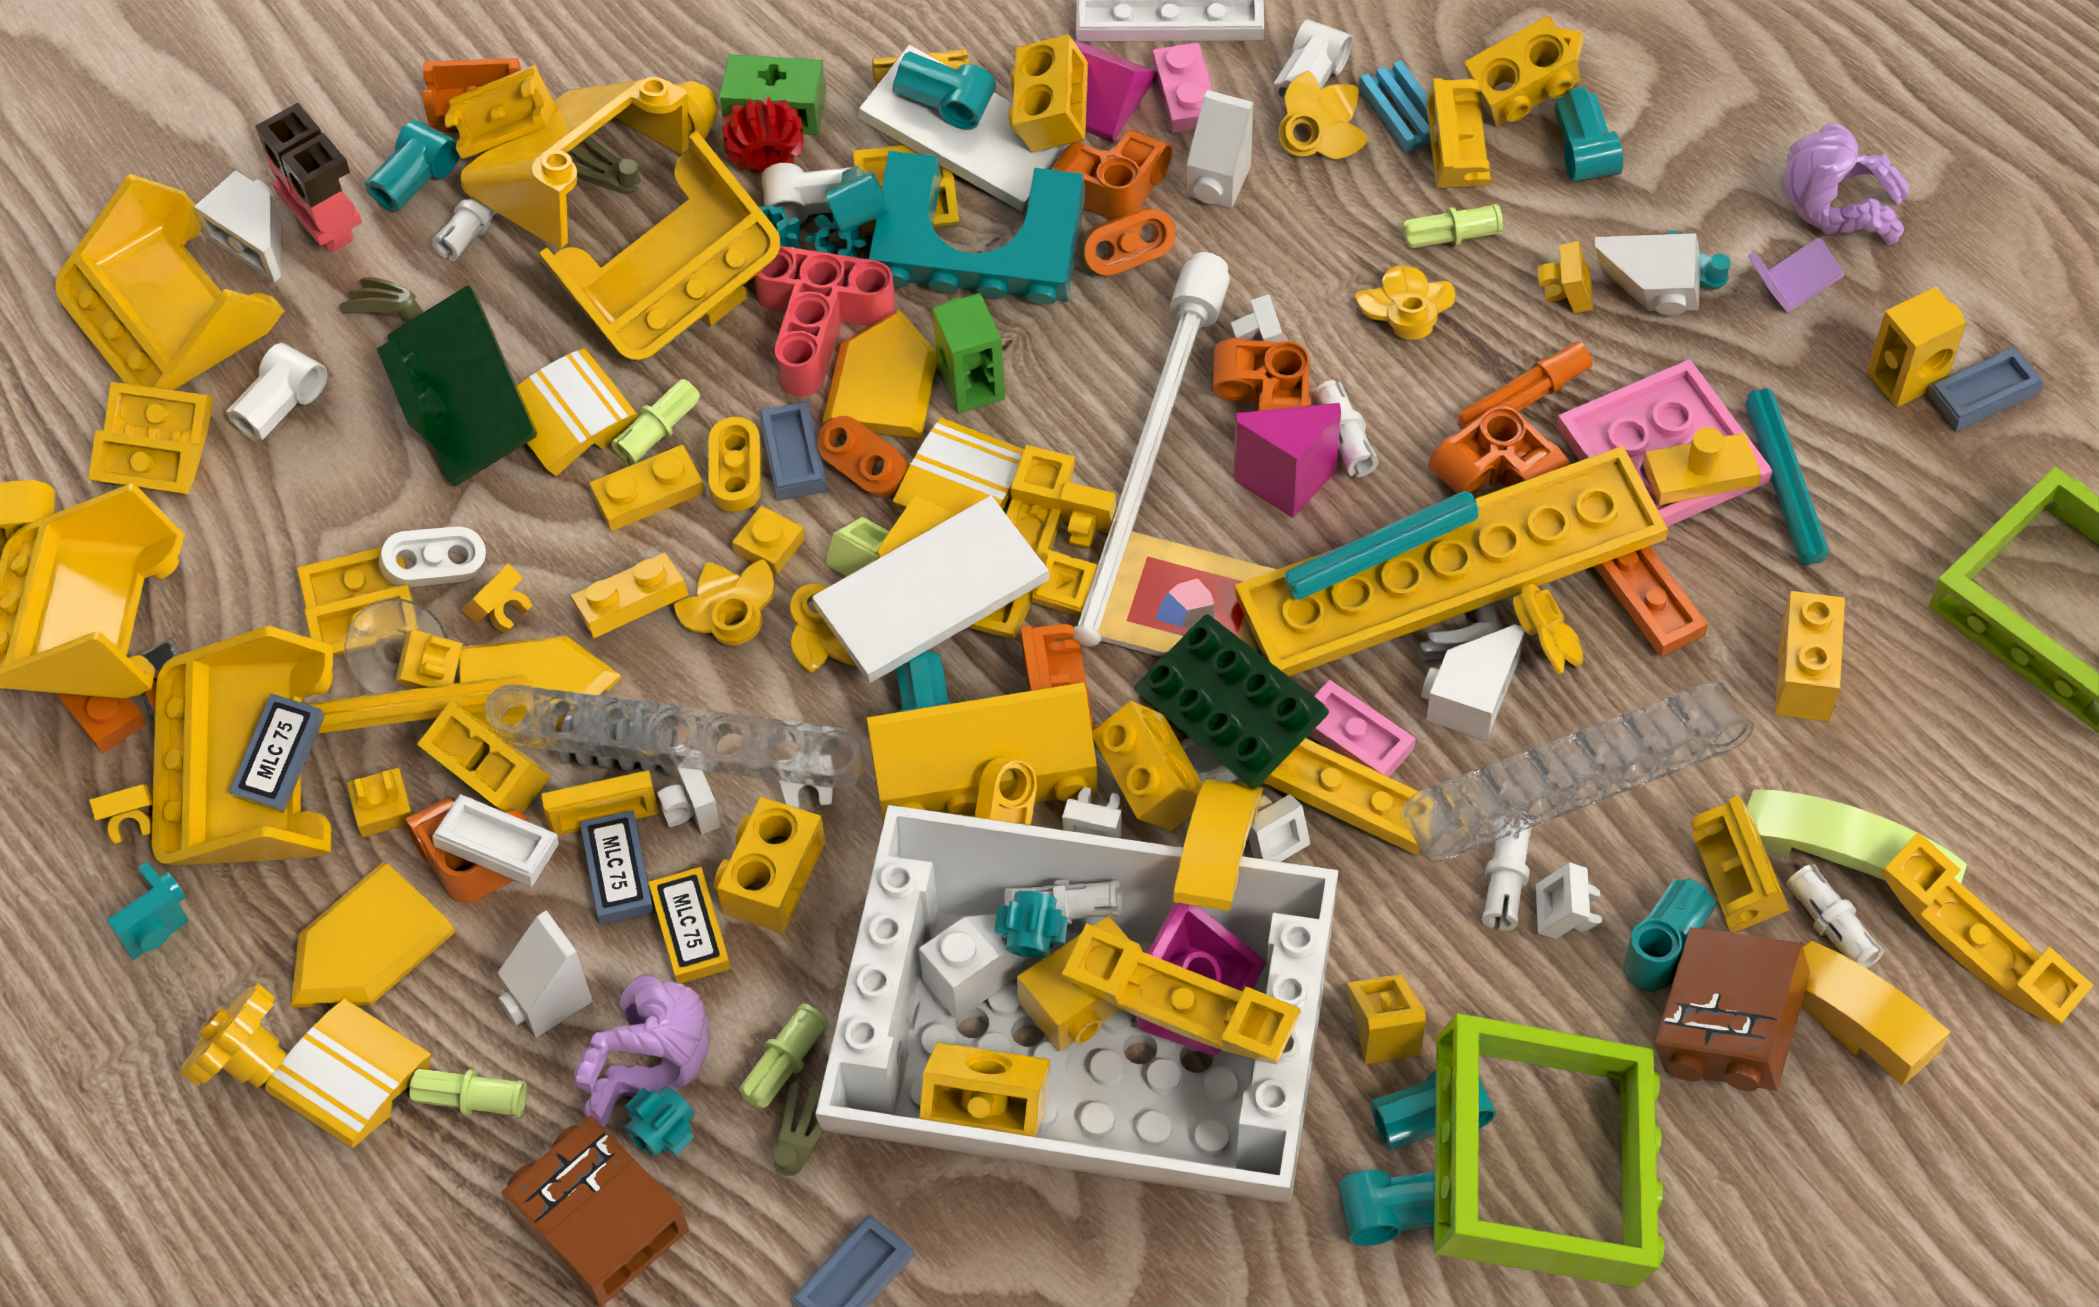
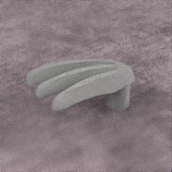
(1442, 641)

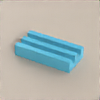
(1399, 74)

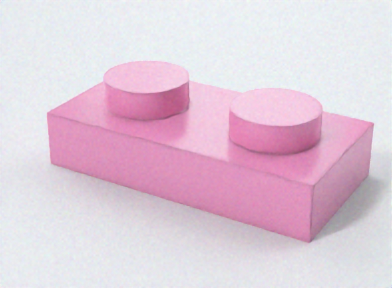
(1182, 83)
(1361, 732)

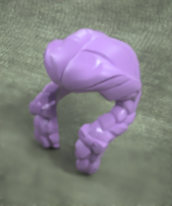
(1812, 180)
(664, 1023)

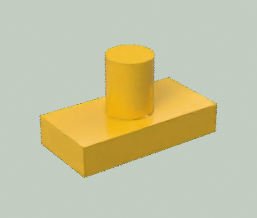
(1702, 467)

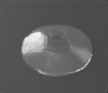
(380, 627)

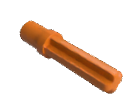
(1543, 378)

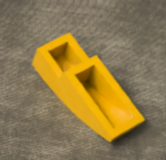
(1870, 1014)

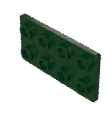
(457, 386)
(1231, 701)

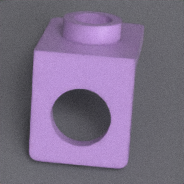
(1800, 274)

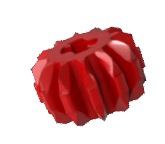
(762, 134)

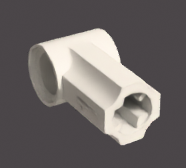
(1315, 49)
(798, 190)
(283, 381)

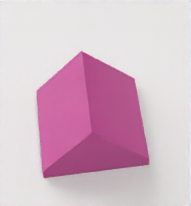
(1112, 90)
(1287, 453)
(1206, 948)

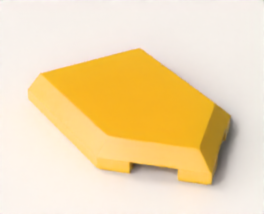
(884, 378)
(549, 661)
(366, 941)

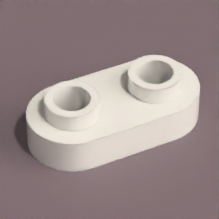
(429, 554)

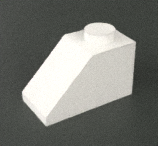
(1220, 149)
(244, 222)
(1654, 269)
(1473, 682)
(969, 963)
(543, 978)

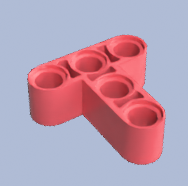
(817, 296)

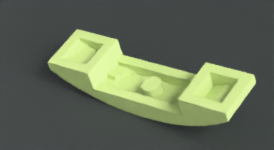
(1831, 831)

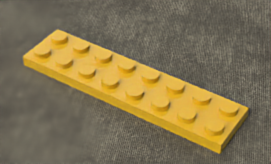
(1520, 538)

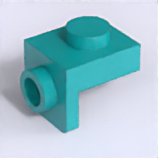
(152, 917)

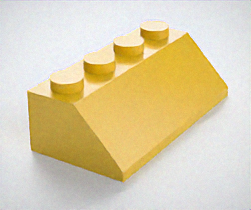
(939, 752)

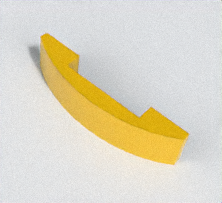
(1037, 516)
(1216, 844)
(1979, 938)
(1180, 999)

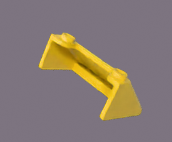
(534, 173)
(676, 266)
(149, 298)
(76, 592)
(202, 730)

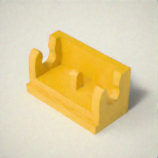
(500, 111)
(1457, 133)
(1738, 865)

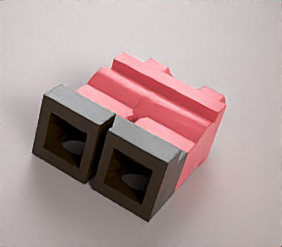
(309, 176)

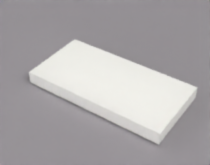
(983, 156)
(930, 588)

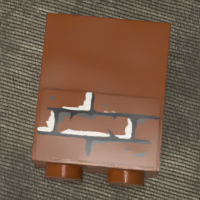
(1733, 1009)
(594, 1210)

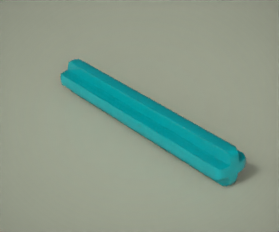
(1787, 477)
(1381, 545)

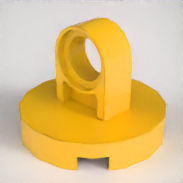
(1013, 809)

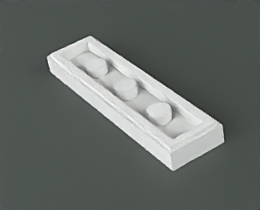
(1169, 20)

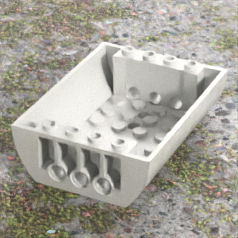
(1104, 1115)

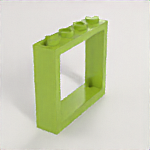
(2003, 630)
(1457, 1145)

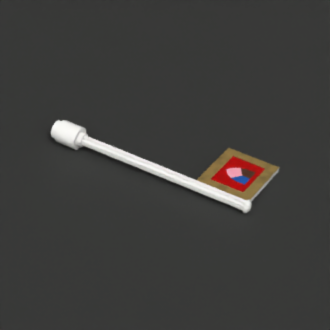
(1147, 586)

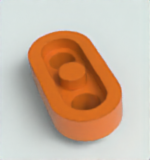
(1125, 242)
(860, 454)

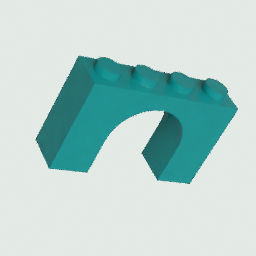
(1031, 265)

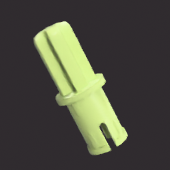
(1453, 226)
(655, 422)
(783, 1056)
(468, 1092)

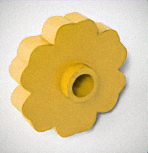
(236, 1042)

